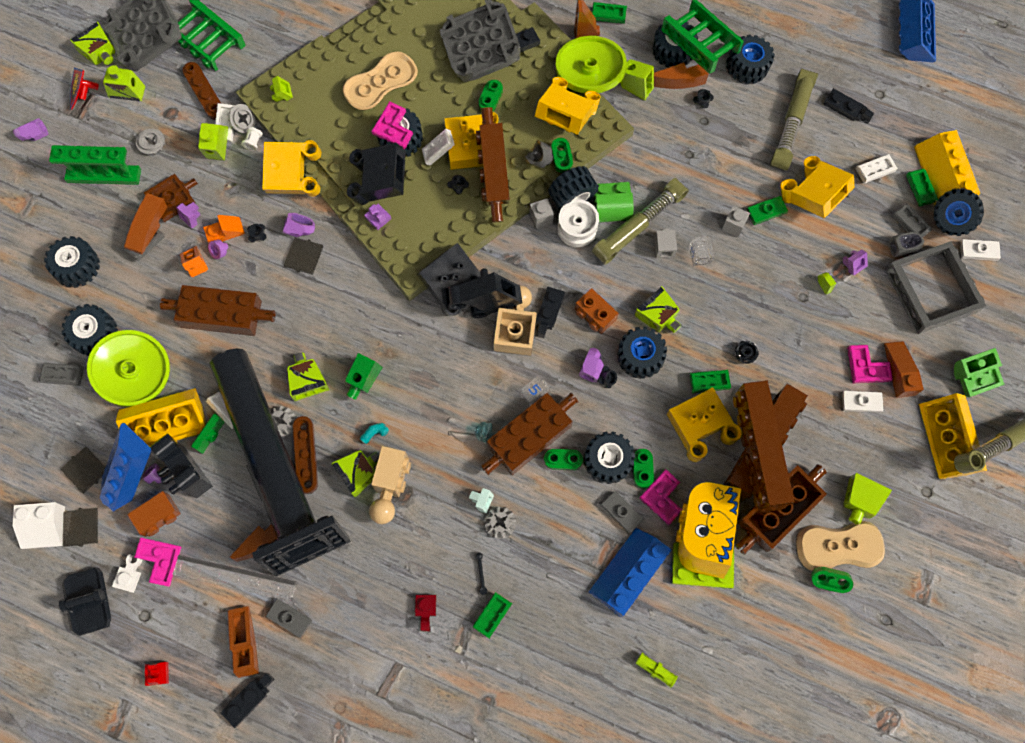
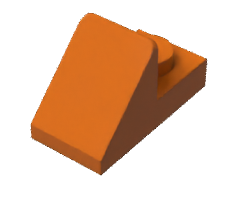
(225, 229)
(193, 261)

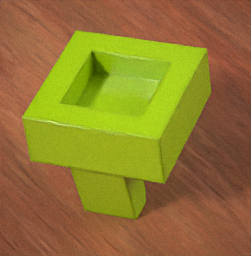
(281, 88)

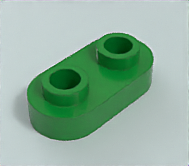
(491, 94)
(563, 156)
(563, 461)
(643, 467)
(831, 578)

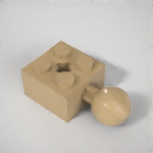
(518, 320)
(389, 482)

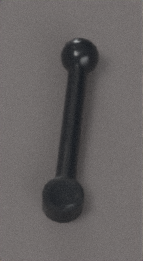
(483, 590)

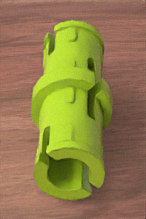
(656, 670)

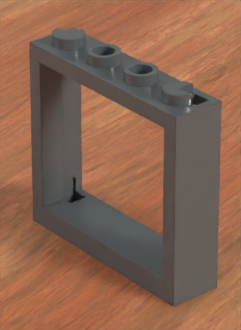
(910, 300)

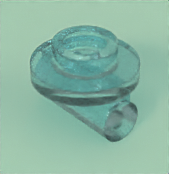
(483, 431)

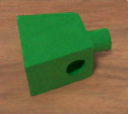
(362, 368)

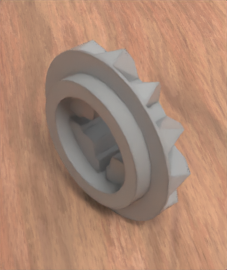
(249, 118)
(150, 135)
(289, 418)
(499, 532)

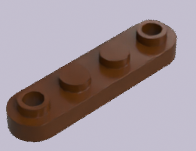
(201, 88)
(305, 453)

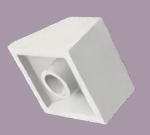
(38, 525)

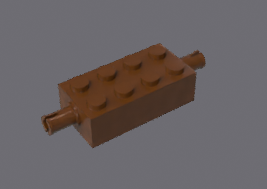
(493, 162)
(218, 310)
(529, 434)
(772, 526)

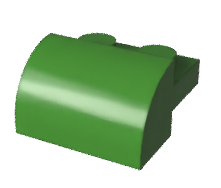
(614, 202)
(979, 372)

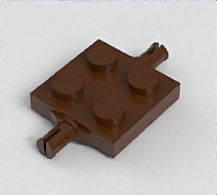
(174, 194)

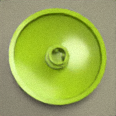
(591, 64)
(128, 368)

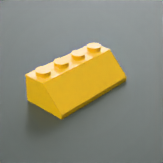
(946, 163)
(176, 414)
(949, 432)

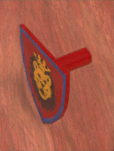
(80, 87)

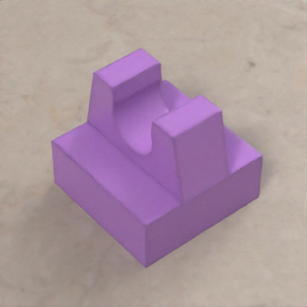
(188, 214)
(377, 216)
(856, 262)

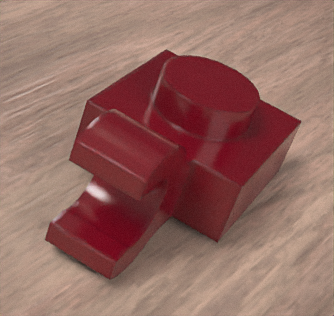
(425, 608)

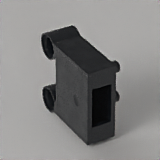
(382, 173)
(448, 270)
(485, 294)
(183, 468)

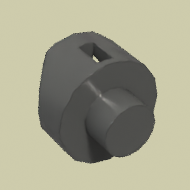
(540, 155)

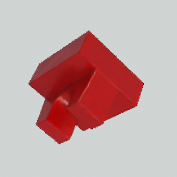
(156, 674)

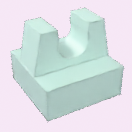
(482, 499)

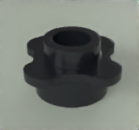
(703, 93)
(458, 179)
(256, 228)
(607, 377)

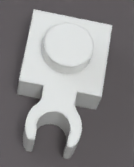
(128, 577)

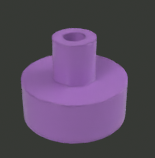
(217, 249)
(151, 474)

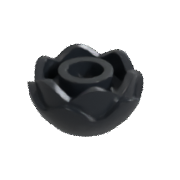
(750, 348)

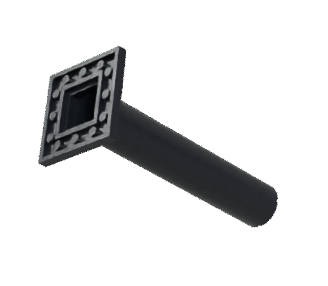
(287, 507)

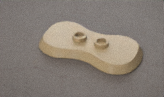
(369, 88)
(852, 544)

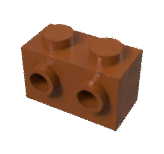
(596, 311)
(154, 514)

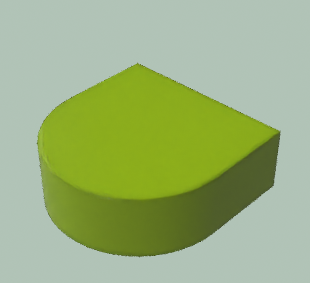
(826, 282)

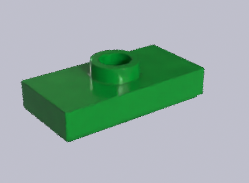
(609, 12)
(922, 187)
(767, 210)
(704, 381)
(208, 433)
(492, 615)

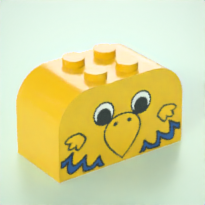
(708, 529)

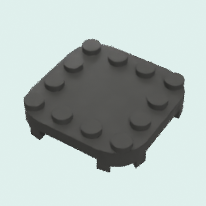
(141, 31)
(480, 41)

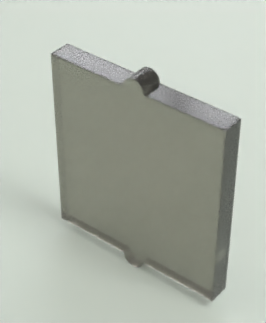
(303, 255)
(84, 470)
(80, 527)

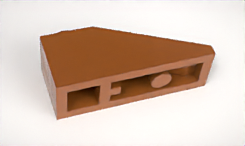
(585, 21)
(904, 371)

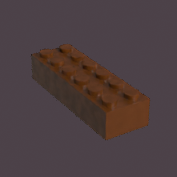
(787, 406)
(763, 447)

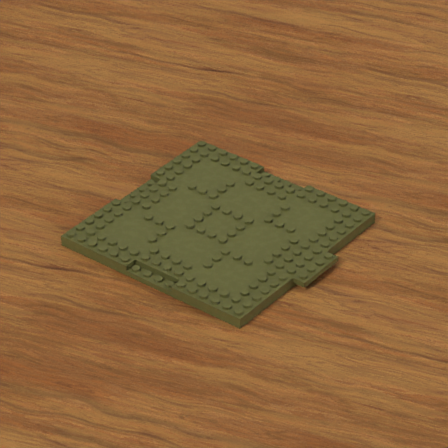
(428, 213)

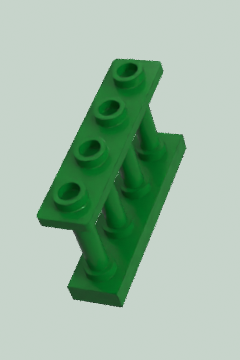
(221, 29)
(694, 48)
(95, 165)

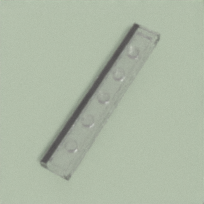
(235, 578)

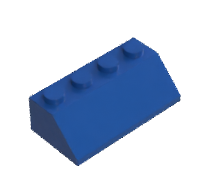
(917, 30)
(123, 468)
(629, 571)

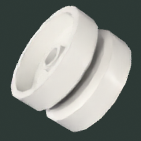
(578, 223)

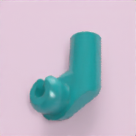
(372, 430)

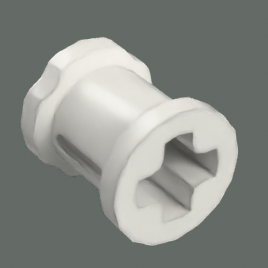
(251, 139)

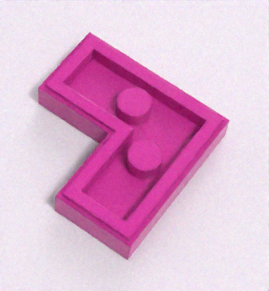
(389, 128)
(863, 370)
(657, 497)
(163, 555)

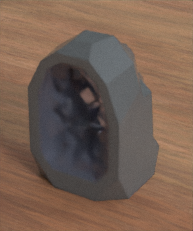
(905, 244)

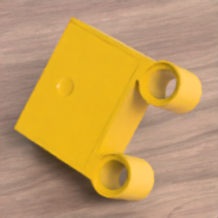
(566, 108)
(463, 130)
(285, 168)
(822, 188)
(701, 418)

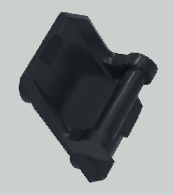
(86, 602)

